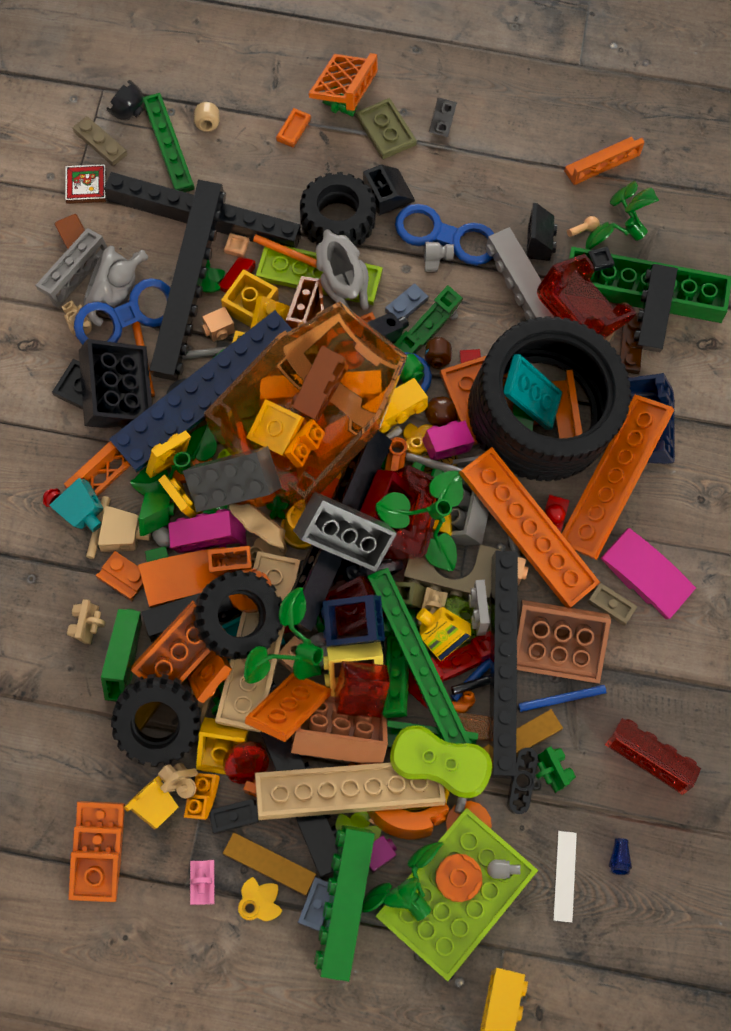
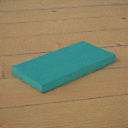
(532, 392)

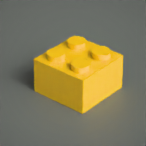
(242, 296)

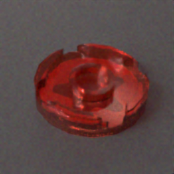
(244, 761)

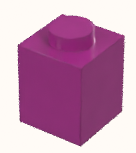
(382, 853)

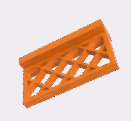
(357, 83)

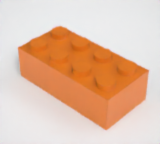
(175, 650)

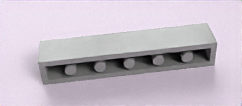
(518, 272)

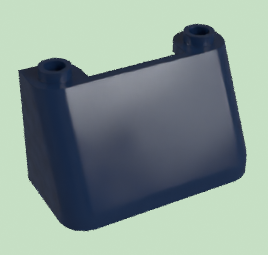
(658, 389)

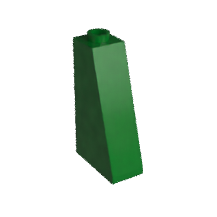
(121, 653)

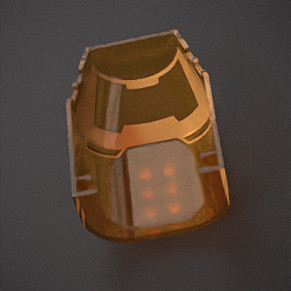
(350, 416)

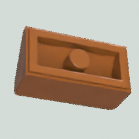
(69, 229)

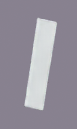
(565, 876)

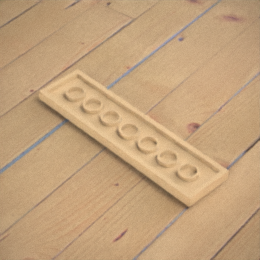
(240, 697)
(341, 791)

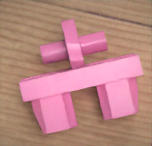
(202, 882)

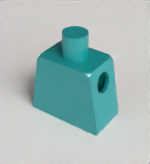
(79, 505)

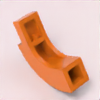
(409, 824)

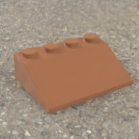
(561, 641)
(341, 736)

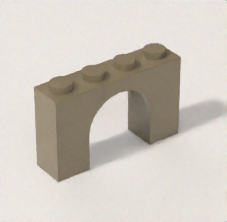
(424, 574)

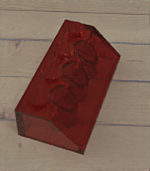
(653, 756)

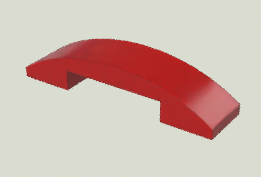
(464, 658)

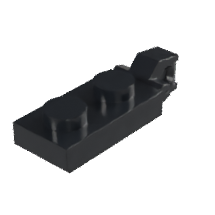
(355, 571)
(234, 816)

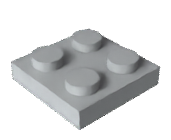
(478, 602)

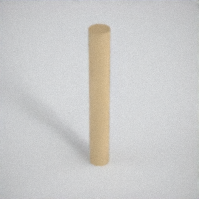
(95, 535)

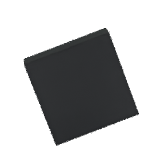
(601, 258)

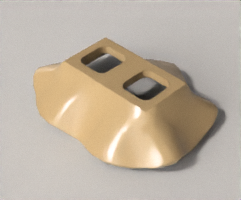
(259, 523)

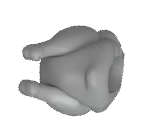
(342, 270)
(112, 280)

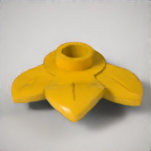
(414, 438)
(262, 898)

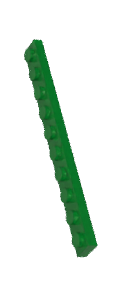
(418, 658)

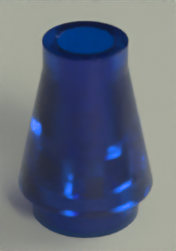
(620, 859)

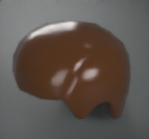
(440, 411)

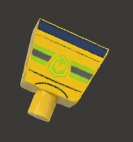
(443, 631)

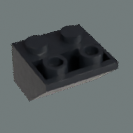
(388, 188)

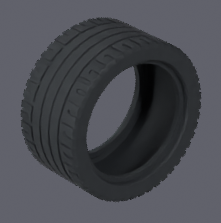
(568, 347)

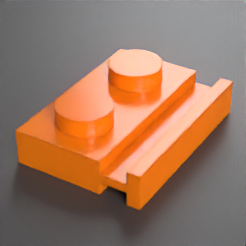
(121, 575)

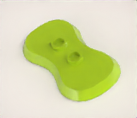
(458, 767)

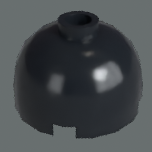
(127, 102)

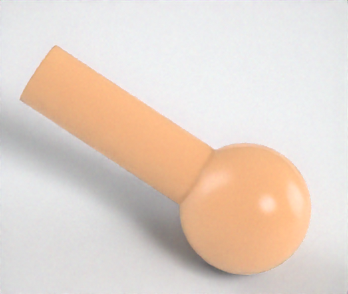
(589, 224)

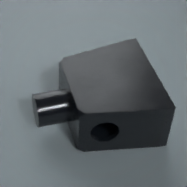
(390, 326)

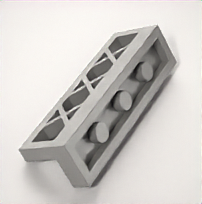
(71, 265)

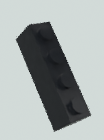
(656, 307)

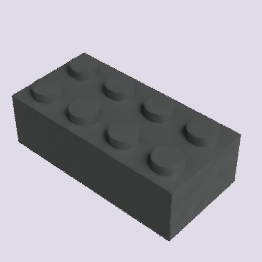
(232, 479)
(344, 531)

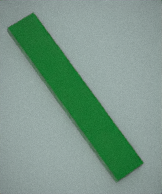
(168, 143)

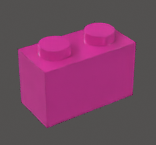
(448, 440)

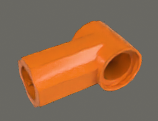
(396, 460)

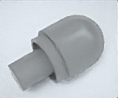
(161, 537)
(502, 869)

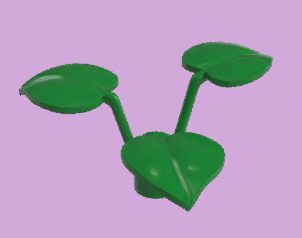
(633, 225)
(201, 446)
(449, 491)
(307, 654)
(405, 894)

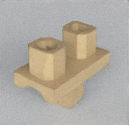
(71, 311)
(433, 600)
(88, 621)
(178, 779)

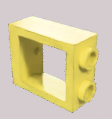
(349, 653)

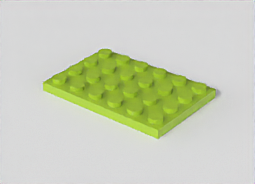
(457, 928)

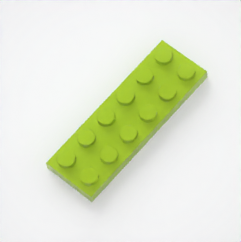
(286, 271)

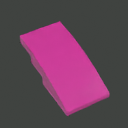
(648, 573)

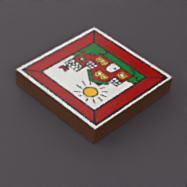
(85, 184)

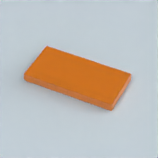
(288, 707)

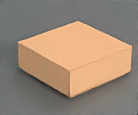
(236, 245)

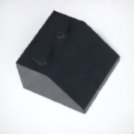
(540, 234)

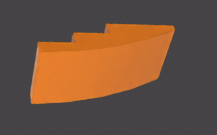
(176, 577)
(96, 851)

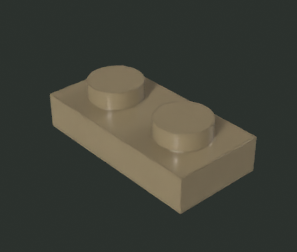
(612, 604)

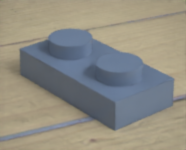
(407, 302)
(313, 909)

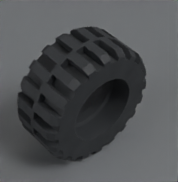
(338, 189)
(207, 614)
(146, 747)

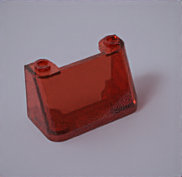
(573, 296)
(414, 539)

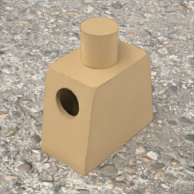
(119, 531)

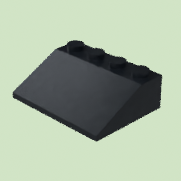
(113, 383)

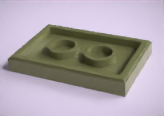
(386, 128)

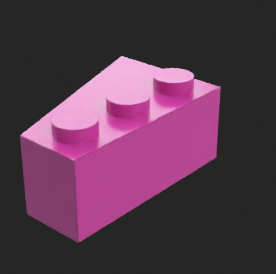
(206, 531)

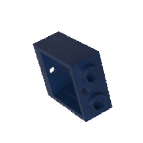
(373, 615)

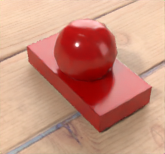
(556, 510)

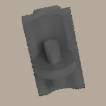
(442, 117)

